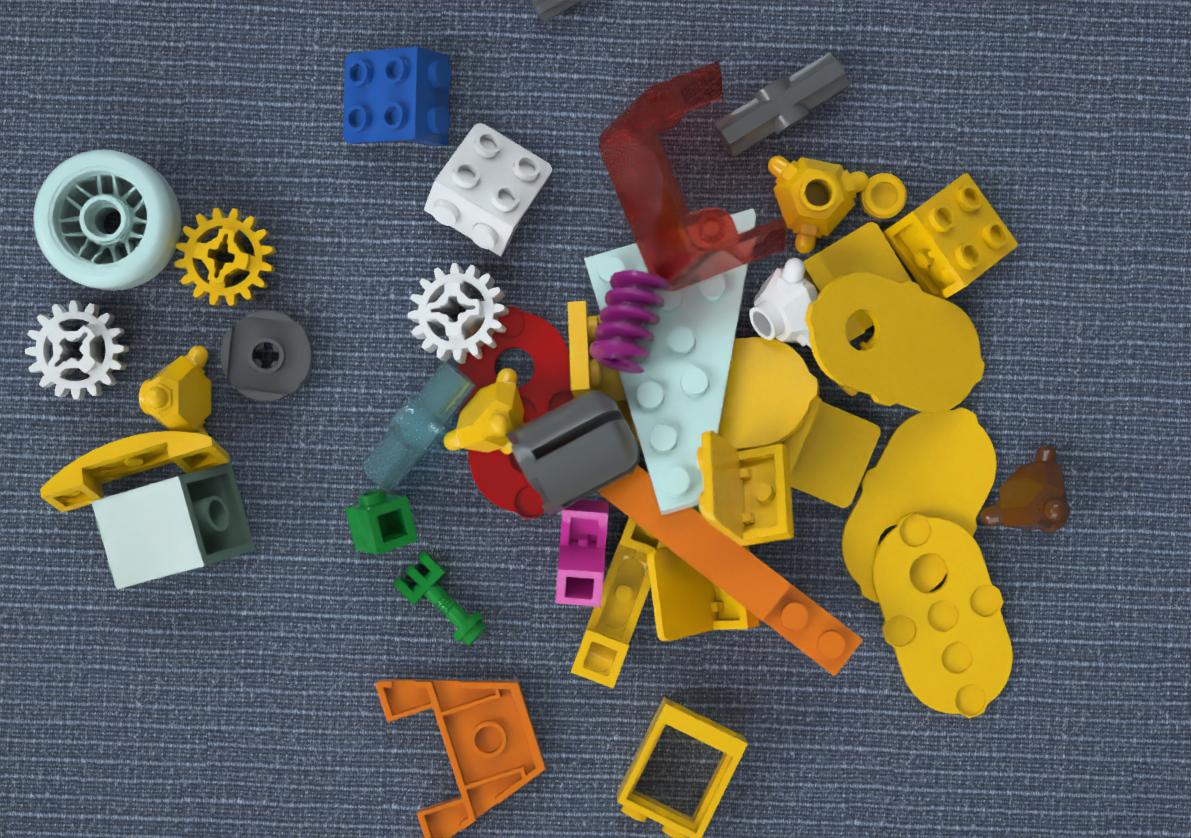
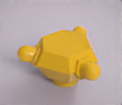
(814, 196)
(180, 393)
(489, 417)

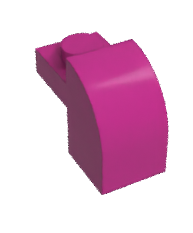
(582, 553)

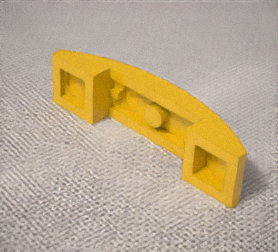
(83, 478)
(622, 601)

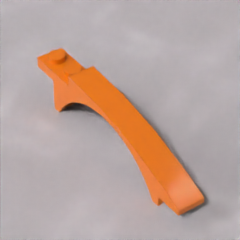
(737, 573)

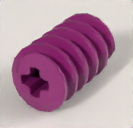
(626, 318)

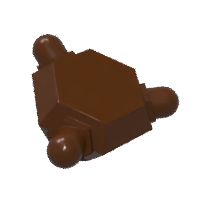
(1032, 496)

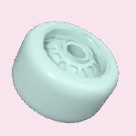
(73, 212)

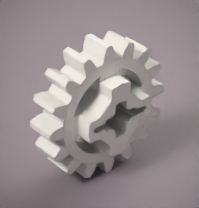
(439, 313)
(62, 337)

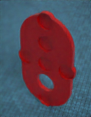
(498, 473)

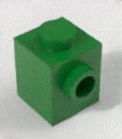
(380, 522)

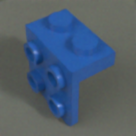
(397, 96)

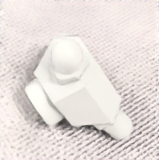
(783, 305)

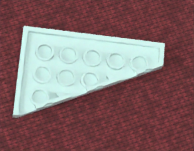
(685, 371)

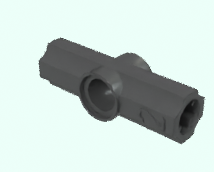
(781, 104)

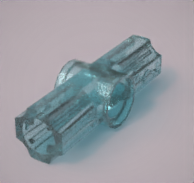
(418, 426)

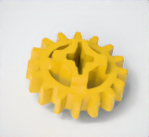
(221, 276)

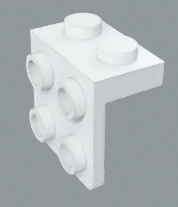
(487, 188)

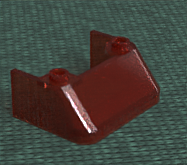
(669, 239)

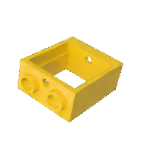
(699, 727)

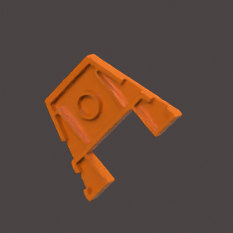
(485, 739)

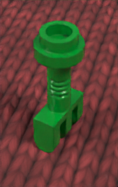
(427, 585)

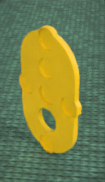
(921, 347)
(764, 396)
(930, 467)
(948, 639)

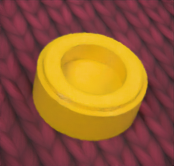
(883, 196)

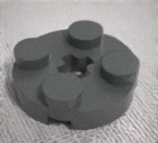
(252, 334)

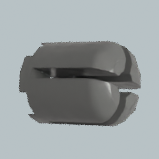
(575, 450)

